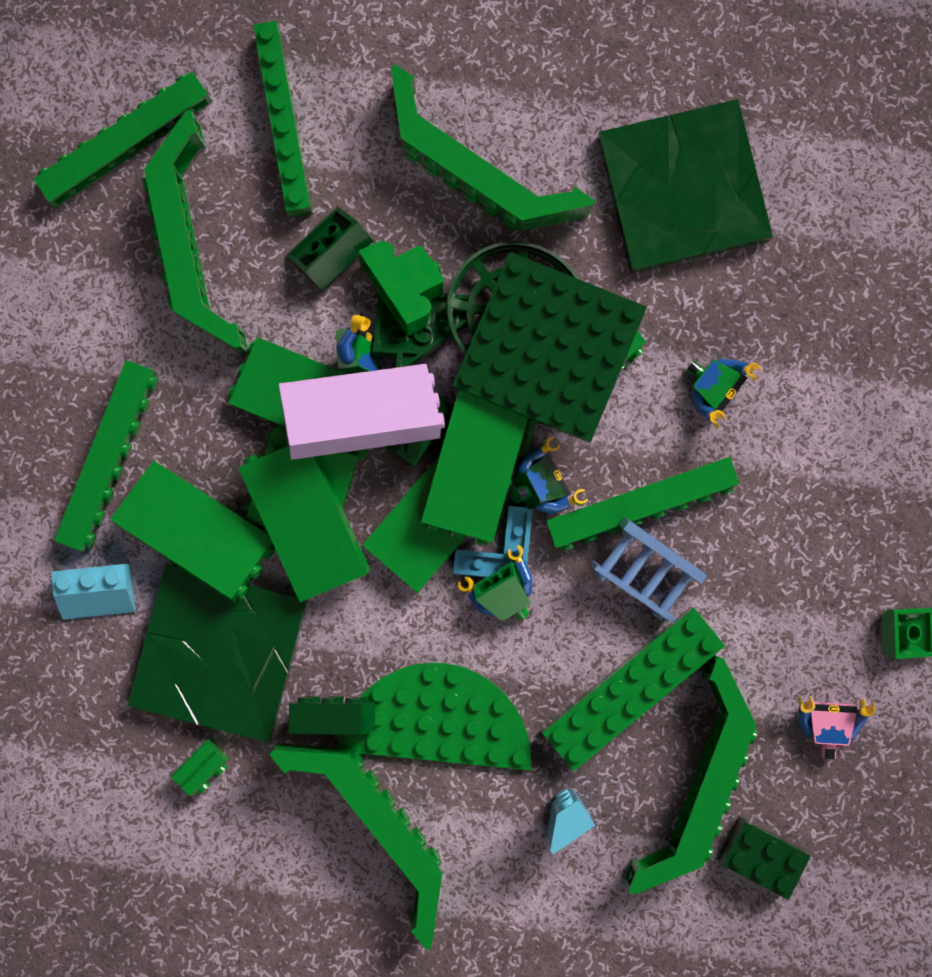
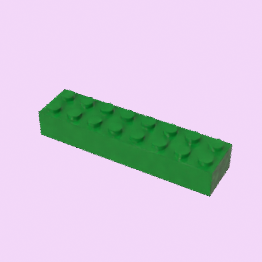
(632, 688)

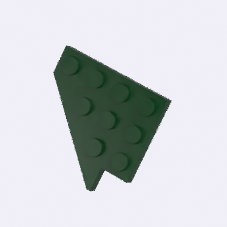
(409, 350)

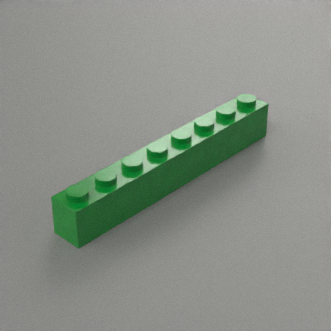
(283, 119)
(121, 140)
(106, 456)
(643, 502)

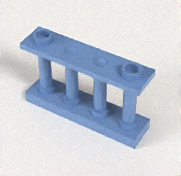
(650, 547)

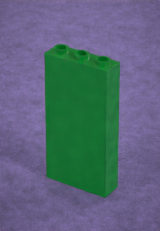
(264, 371)
(474, 469)
(304, 521)
(194, 532)
(405, 543)

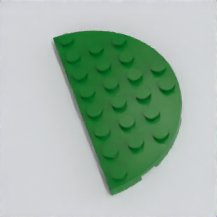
(445, 717)

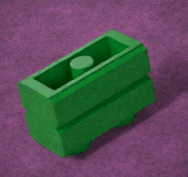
(200, 767)

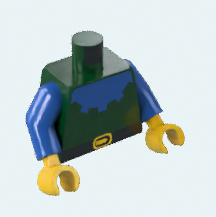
(541, 483)

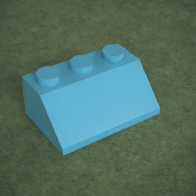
(94, 591)
(567, 820)

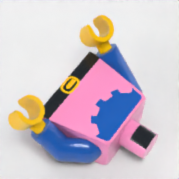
(832, 723)

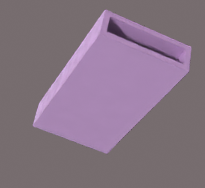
(360, 411)

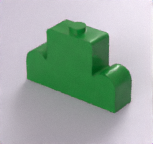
(404, 282)

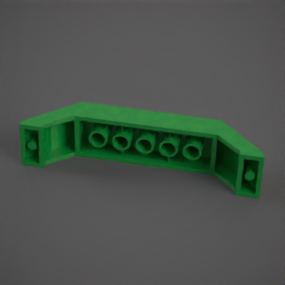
(474, 175)
(176, 233)
(709, 789)
(381, 817)

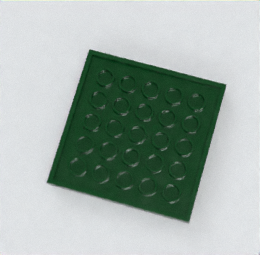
(549, 347)

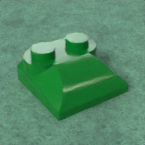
(907, 633)

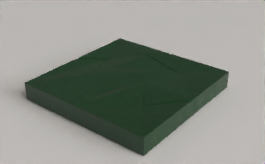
(684, 186)
(218, 657)

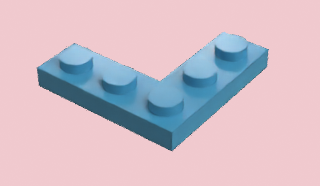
(485, 563)

